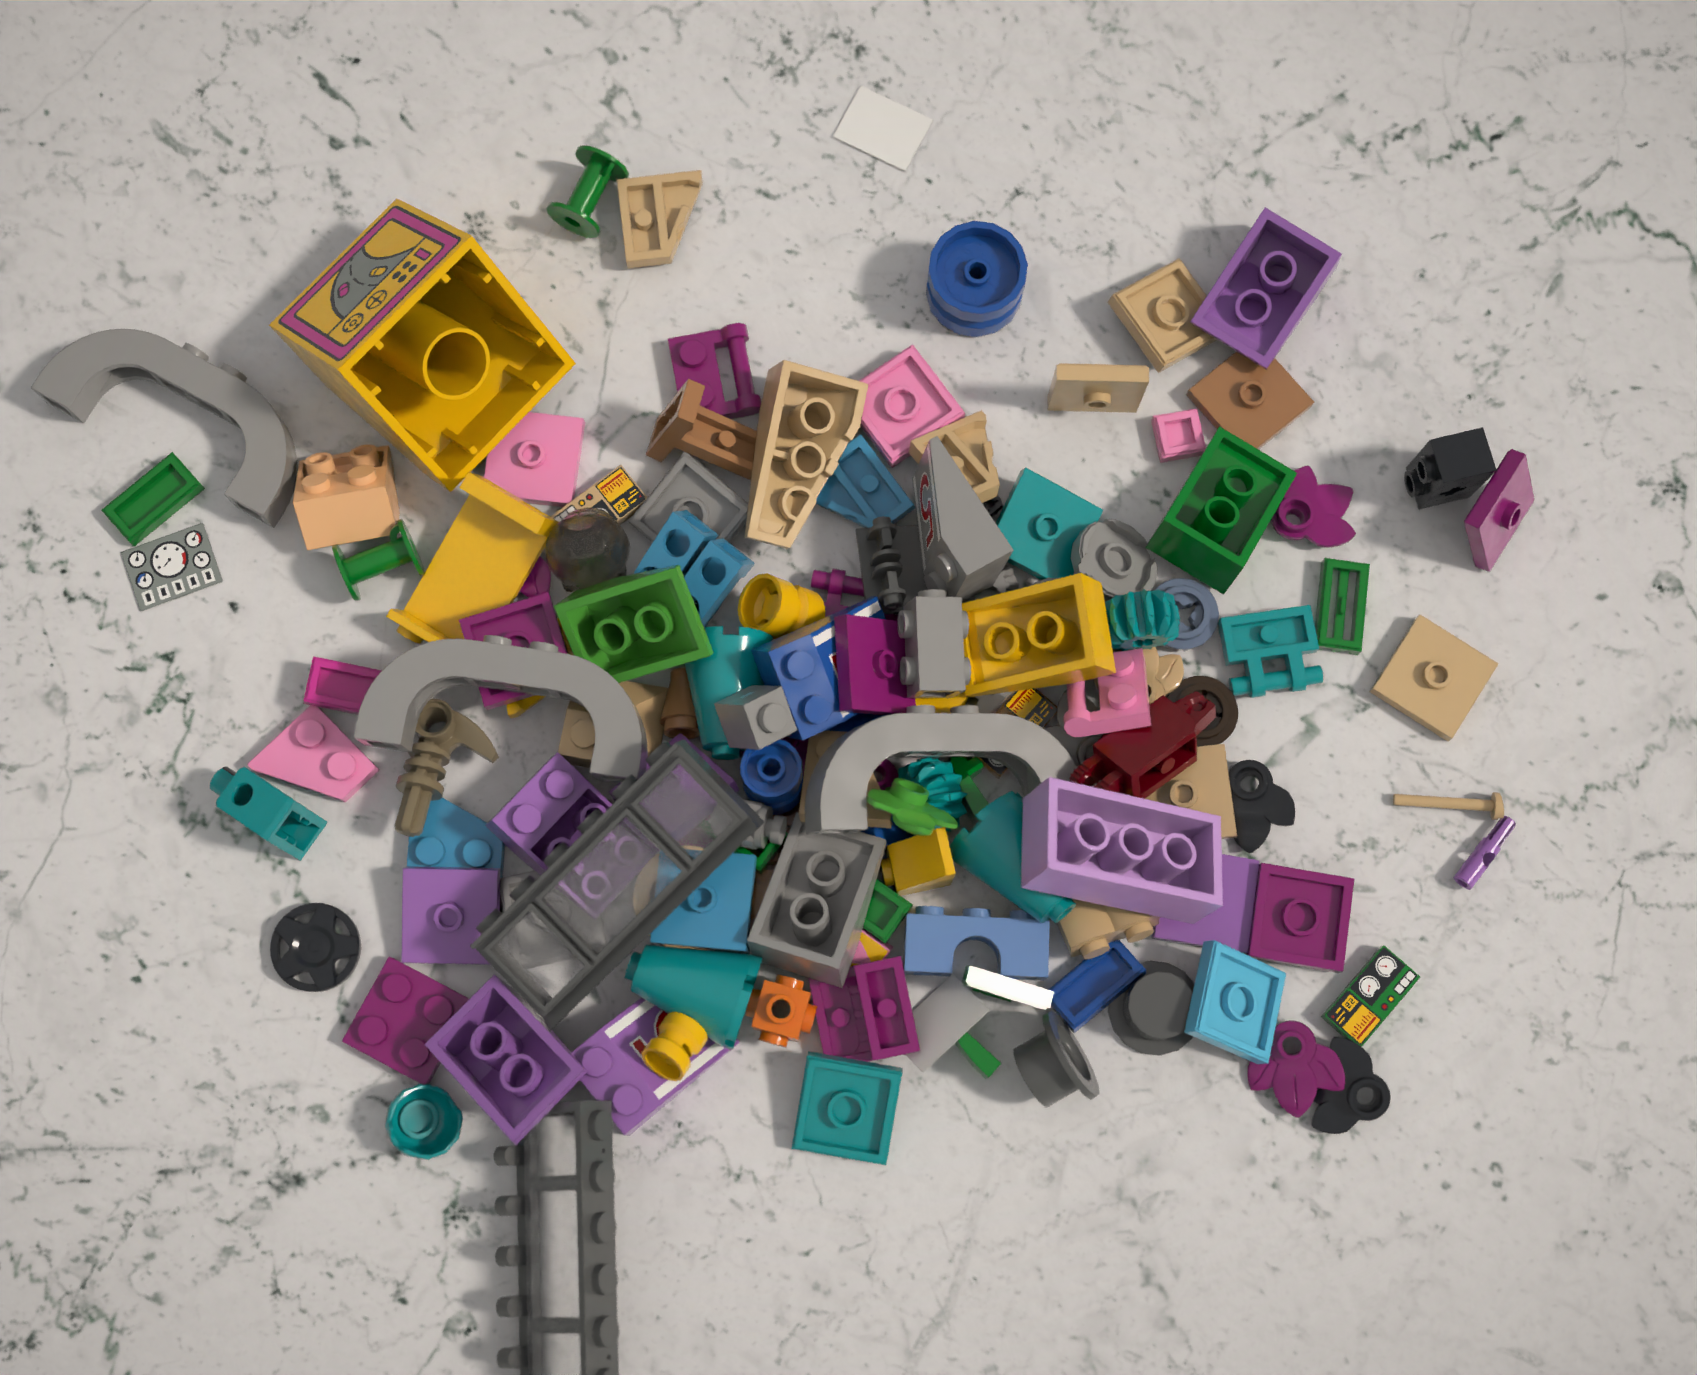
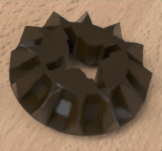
(1224, 703)

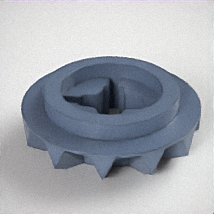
(1203, 617)

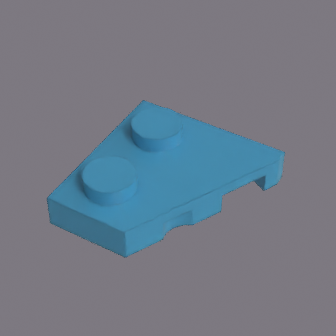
(863, 488)
(455, 840)

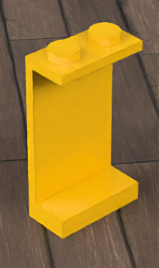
(477, 563)

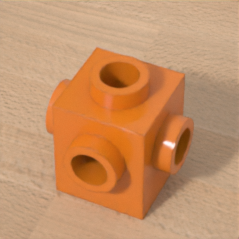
(777, 1030)

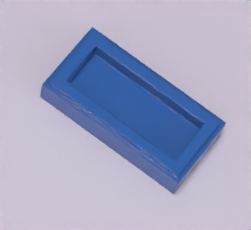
(1095, 985)

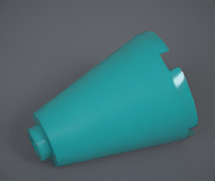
(720, 676)
(995, 857)
(698, 983)

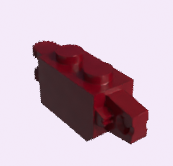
(1150, 756)

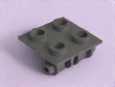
(890, 563)

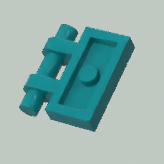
(1269, 636)

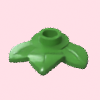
(909, 807)

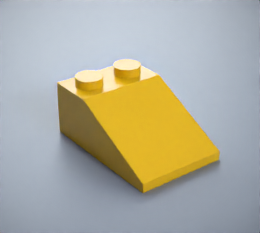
(1038, 637)

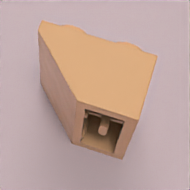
(346, 496)

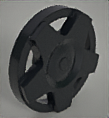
(315, 947)

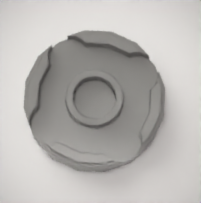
(1115, 557)

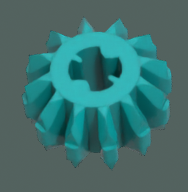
(1142, 619)
(941, 784)

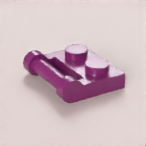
(696, 359)

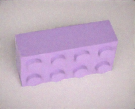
(1121, 851)

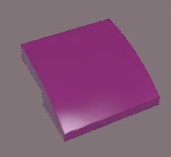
(868, 1015)

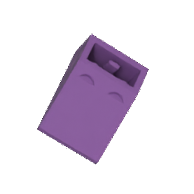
(546, 812)

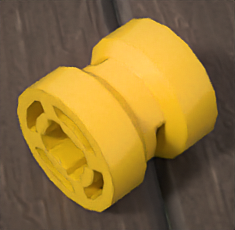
(677, 1042)

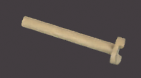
(1494, 805)

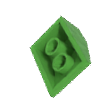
(635, 623)

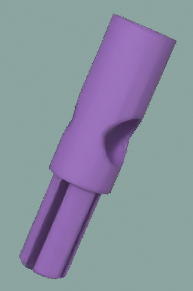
(1484, 853)

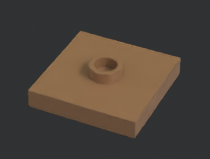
(1250, 399)

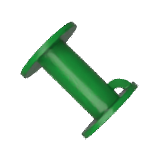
(598, 170)
(378, 559)

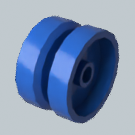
(976, 278)

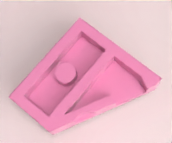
(316, 757)

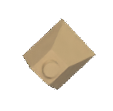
(579, 732)

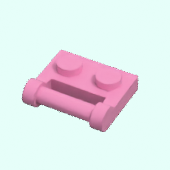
(1121, 698)

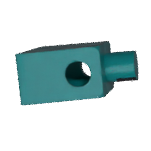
(266, 810)

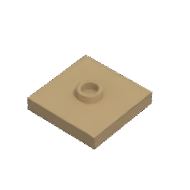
(1160, 312)
(1097, 387)
(1434, 677)
(1203, 788)

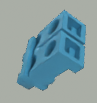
(707, 563)

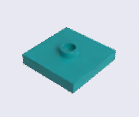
(1042, 525)
(847, 1108)

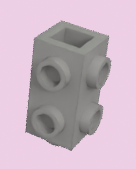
(934, 645)

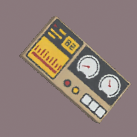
(613, 494)

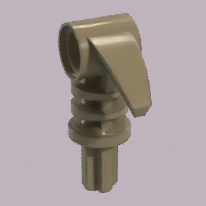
(428, 757)

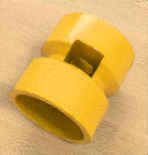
(778, 605)

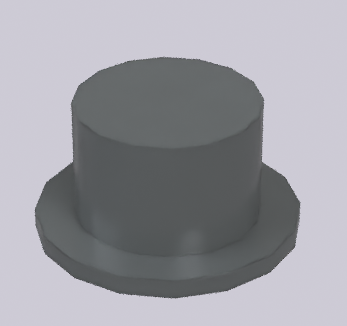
(1154, 1010)
(1055, 1063)

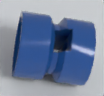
(773, 776)

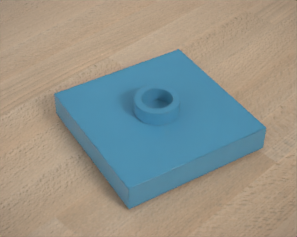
(716, 912)

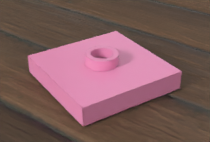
(905, 403)
(539, 459)

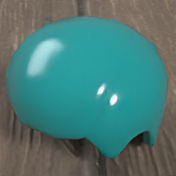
(423, 1121)

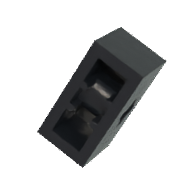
(1450, 468)

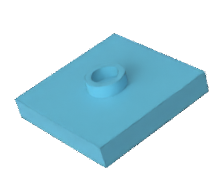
(1235, 1002)

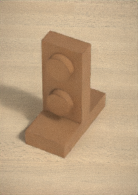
(702, 433)

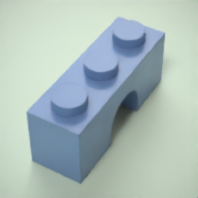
(1017, 941)

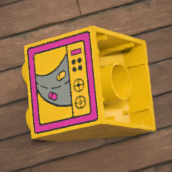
(425, 341)

